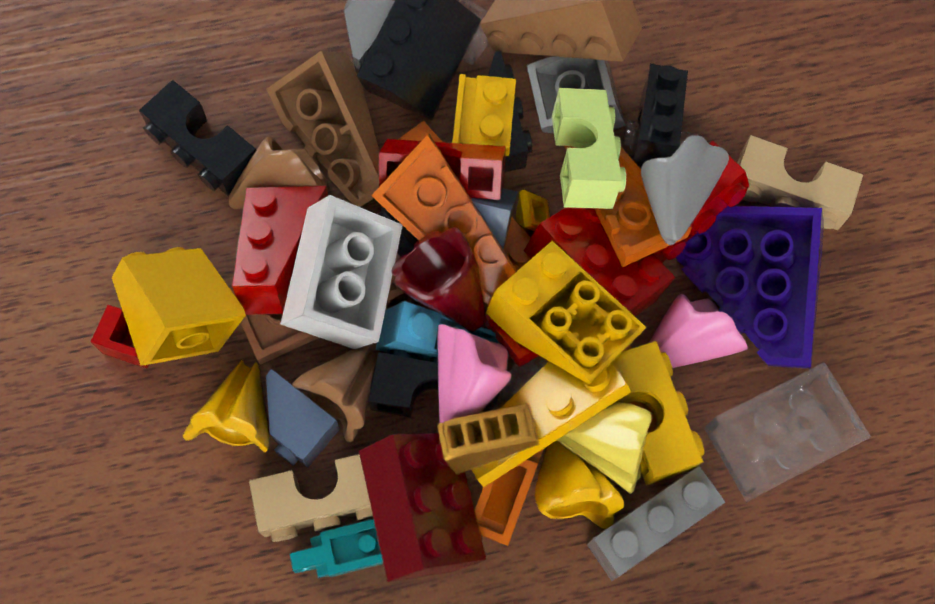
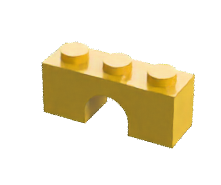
(672, 446)

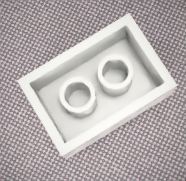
(342, 273)

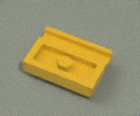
(484, 111)

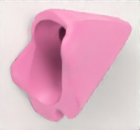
(697, 332)
(468, 372)

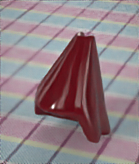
(444, 277)

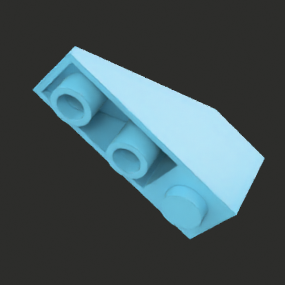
(416, 329)

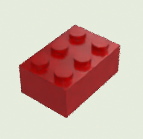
(586, 242)

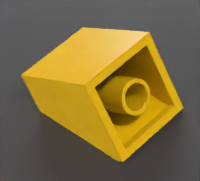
(175, 304)

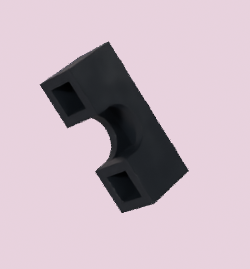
(660, 113)
(175, 118)
(401, 380)

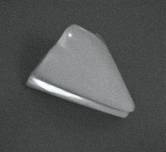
(682, 184)

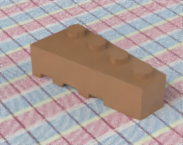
(563, 28)

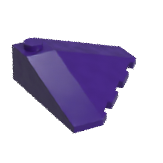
(764, 275)

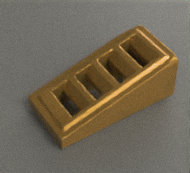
(477, 454)

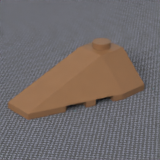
(332, 118)

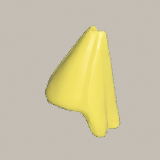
(613, 442)

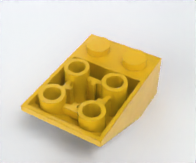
(563, 314)

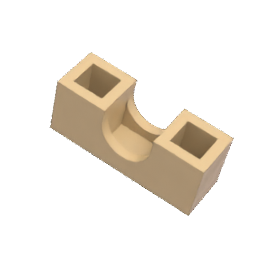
(769, 183)
(283, 510)

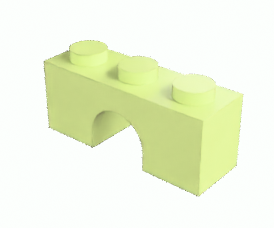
(592, 169)

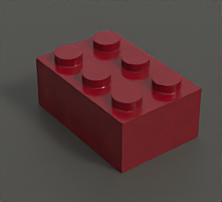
(420, 508)

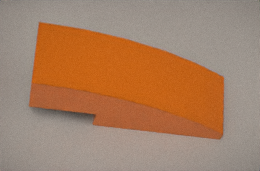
(503, 500)

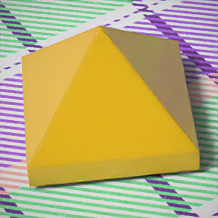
(531, 210)

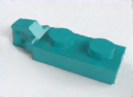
(340, 551)

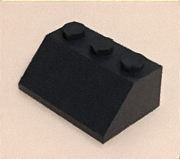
(418, 53)

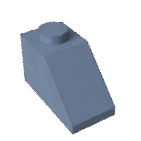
(297, 422)

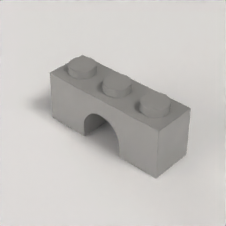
(655, 523)

